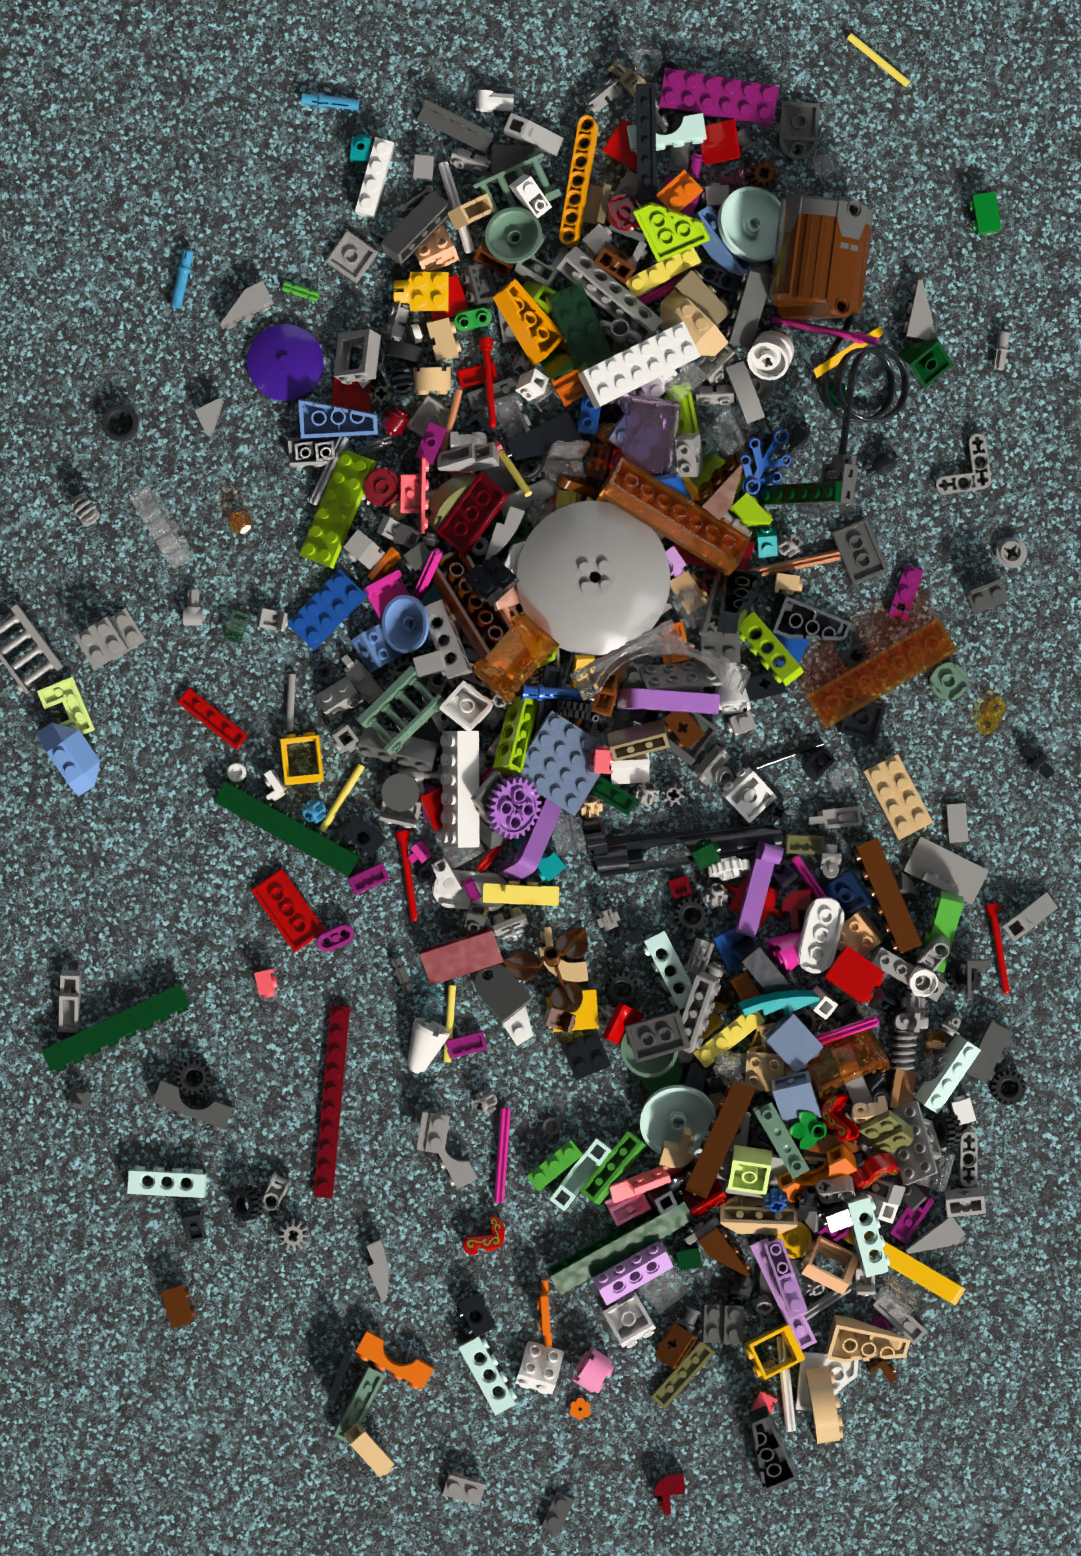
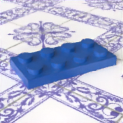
(327, 609)

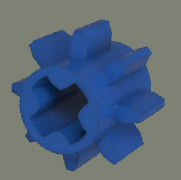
(776, 1200)

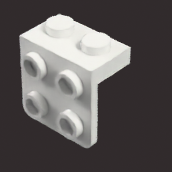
(540, 1367)

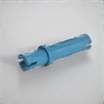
(330, 101)
(181, 279)

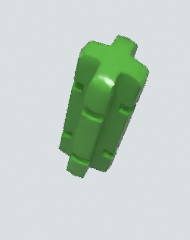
(300, 291)

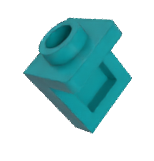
(767, 542)

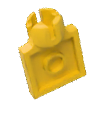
(424, 291)

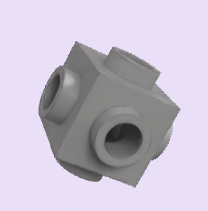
(343, 731)

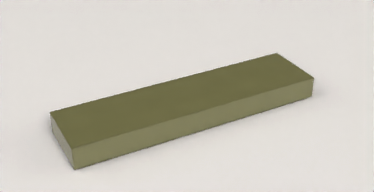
(680, 1378)

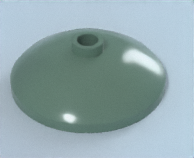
(508, 225)
(648, 1068)

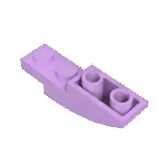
(785, 1278)

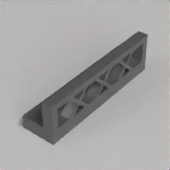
(455, 127)

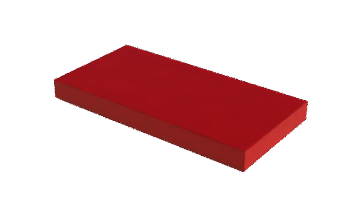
(288, 910)

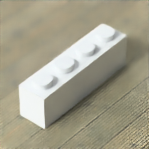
(374, 178)

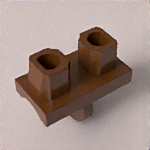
(598, 461)

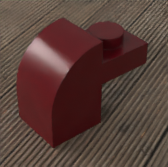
(795, 902)
(668, 1485)

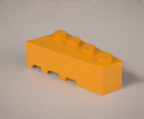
(527, 321)

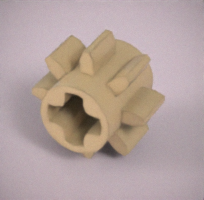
(591, 807)

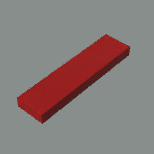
(212, 718)

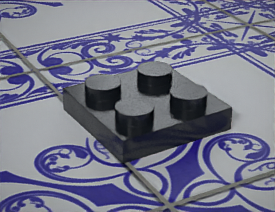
(586, 1055)

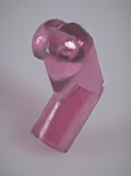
(736, 180)

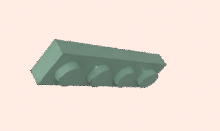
(360, 1401)

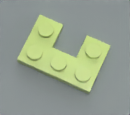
(68, 694)

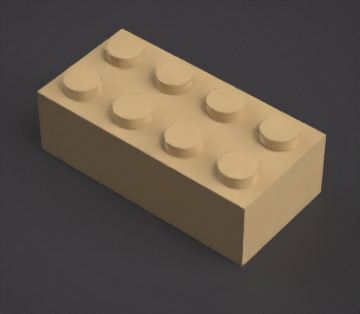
(897, 797)

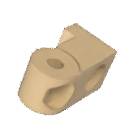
(864, 1112)

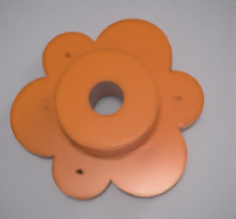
(579, 1414)

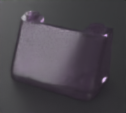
(649, 433)

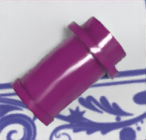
(695, 165)
(471, 889)

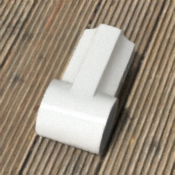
(488, 101)

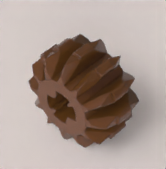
(763, 167)

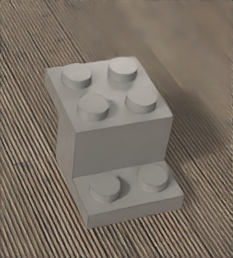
(110, 638)

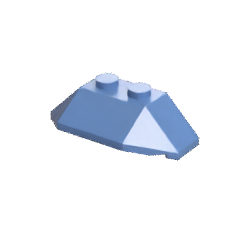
(716, 247)
(71, 755)

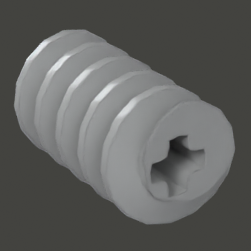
(903, 1050)

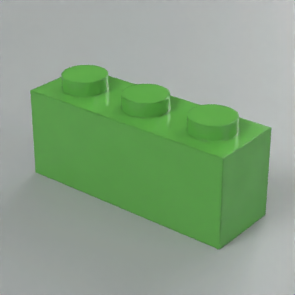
(554, 1165)

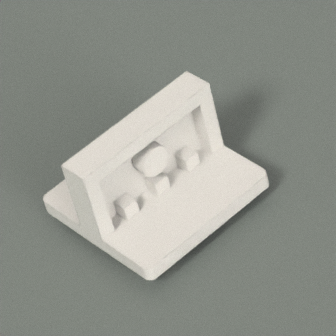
(631, 770)

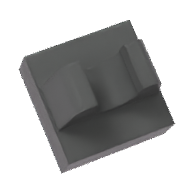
(79, 1098)

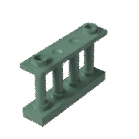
(549, 192)
(383, 705)
(780, 1138)

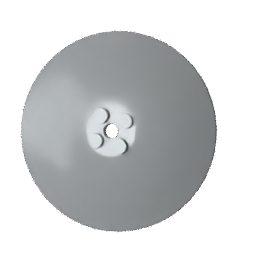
(557, 585)

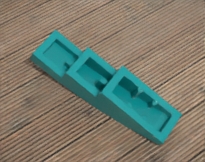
(784, 1000)

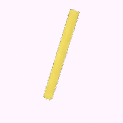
(879, 60)
(341, 798)
(449, 1017)

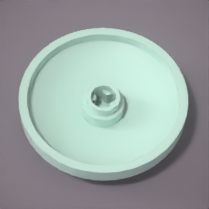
(750, 223)
(671, 1110)

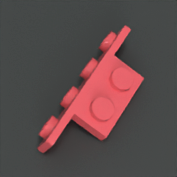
(413, 493)
(641, 1183)

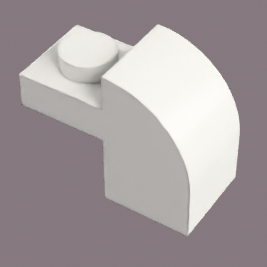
(884, 1210)

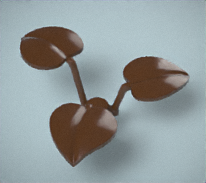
(574, 945)

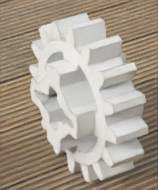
(729, 868)

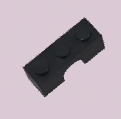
(664, 1197)

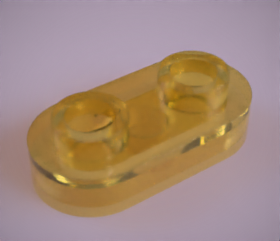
(991, 716)

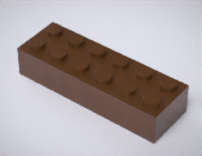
(477, 619)
(887, 895)
(720, 1138)

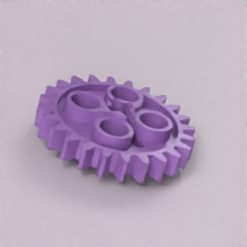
(513, 807)

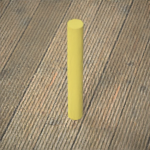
(515, 473)

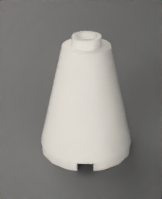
(731, 701)
(425, 1043)

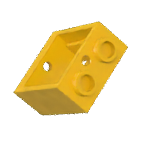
(308, 737)
(791, 1343)

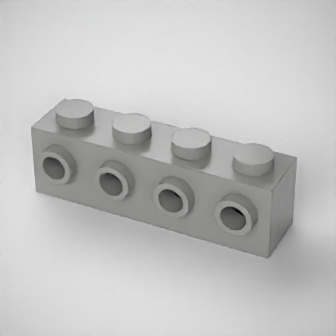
(698, 1008)

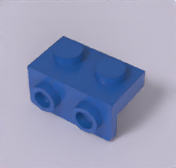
(589, 417)

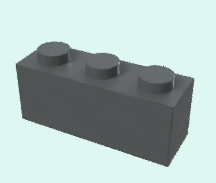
(991, 1046)

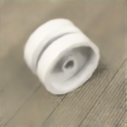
(770, 355)

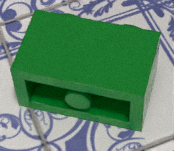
(985, 213)

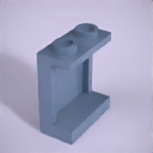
(792, 1042)
(794, 1095)

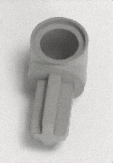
(193, 614)

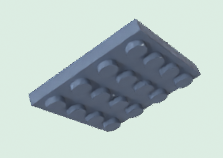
(560, 762)

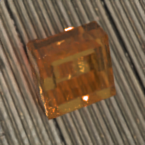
(935, 1040)

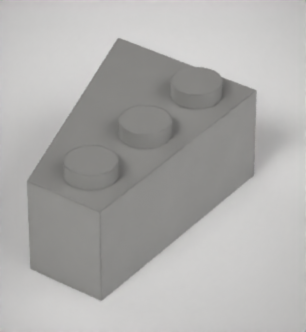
(363, 550)

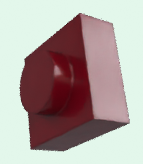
(680, 887)

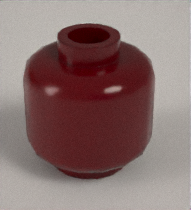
(395, 421)

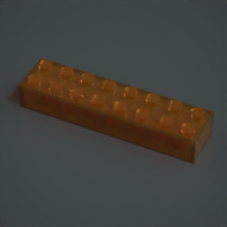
(674, 516)
(881, 673)

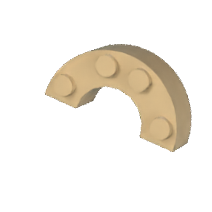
(824, 1404)

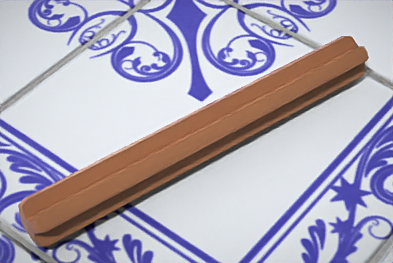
(798, 563)

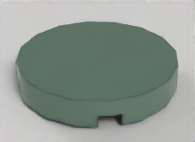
(948, 681)

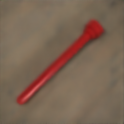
(485, 345)
(402, 838)
(993, 910)

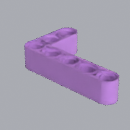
(668, 701)
(533, 845)
(757, 887)

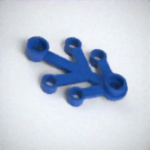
(763, 463)

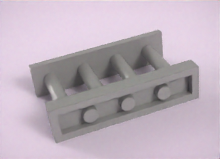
(40, 647)

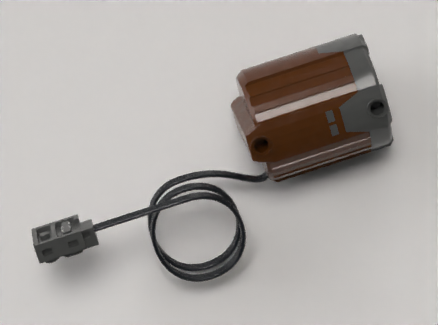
(822, 276)

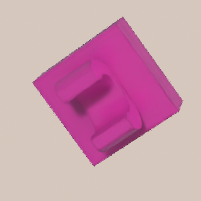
(420, 852)

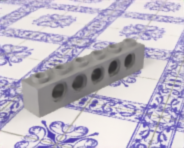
(609, 293)

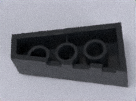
(736, 598)
(760, 967)
(773, 1457)

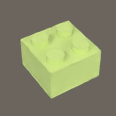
(750, 1169)

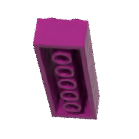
(718, 97)

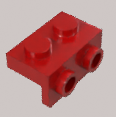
(700, 1206)

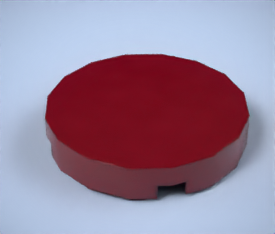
(620, 212)
(381, 487)

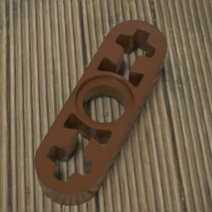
(578, 485)

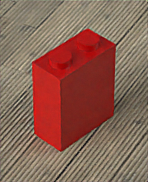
(854, 975)

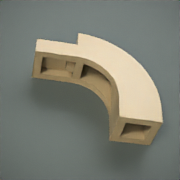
(569, 970)

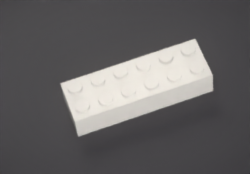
(639, 365)
(459, 784)

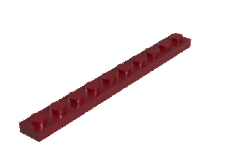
(331, 1101)

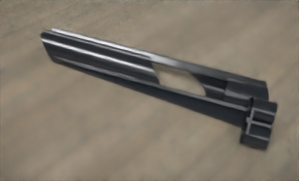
(623, 853)

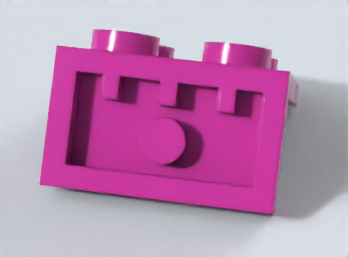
(384, 591)

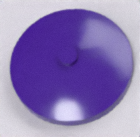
(285, 362)

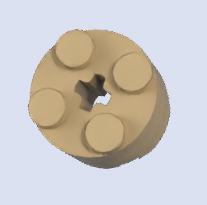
(431, 380)

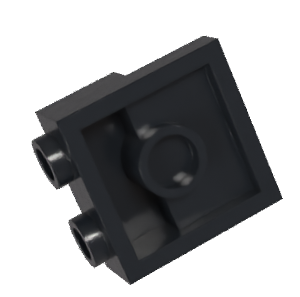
(490, 580)

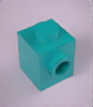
(360, 149)

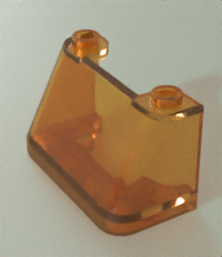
(514, 657)
(846, 1061)

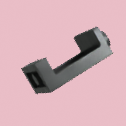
(689, 755)

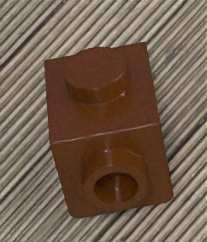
(559, 1019)
(887, 1369)

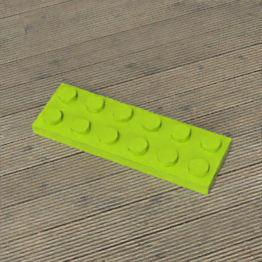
(337, 509)

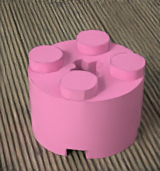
(592, 1370)

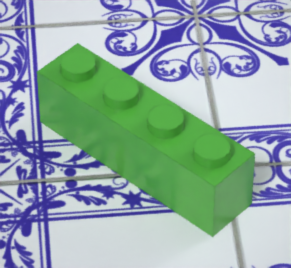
(944, 921)
(613, 1167)

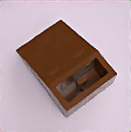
(719, 491)
(720, 1250)

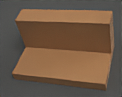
(902, 1088)

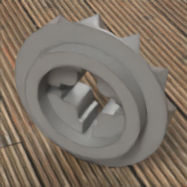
(1020, 551)

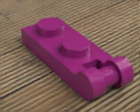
(905, 592)
(910, 1220)

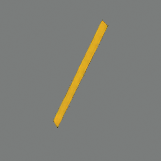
(832, 362)

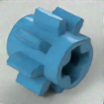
(314, 811)

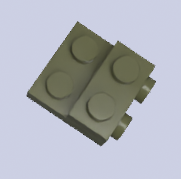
(887, 1132)

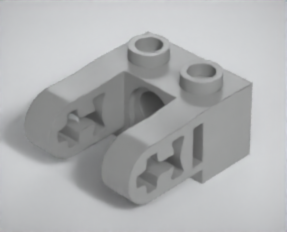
(537, 271)

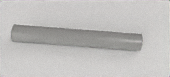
(290, 702)

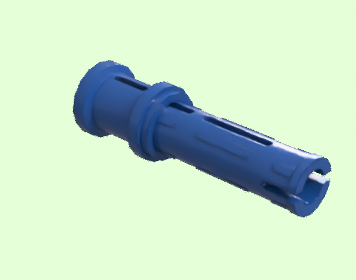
(539, 692)

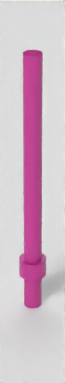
(858, 337)

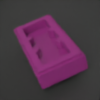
(431, 442)
(368, 878)
(466, 1044)

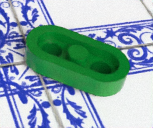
(472, 316)

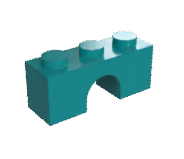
(548, 867)

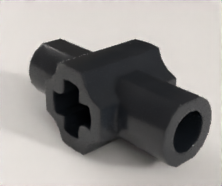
(1037, 761)
(806, 1202)

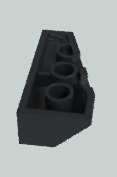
(801, 621)

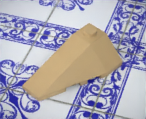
(857, 1340)

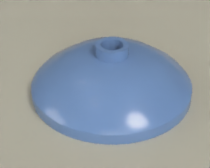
(405, 623)

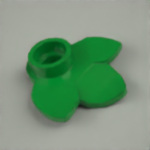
(805, 1130)

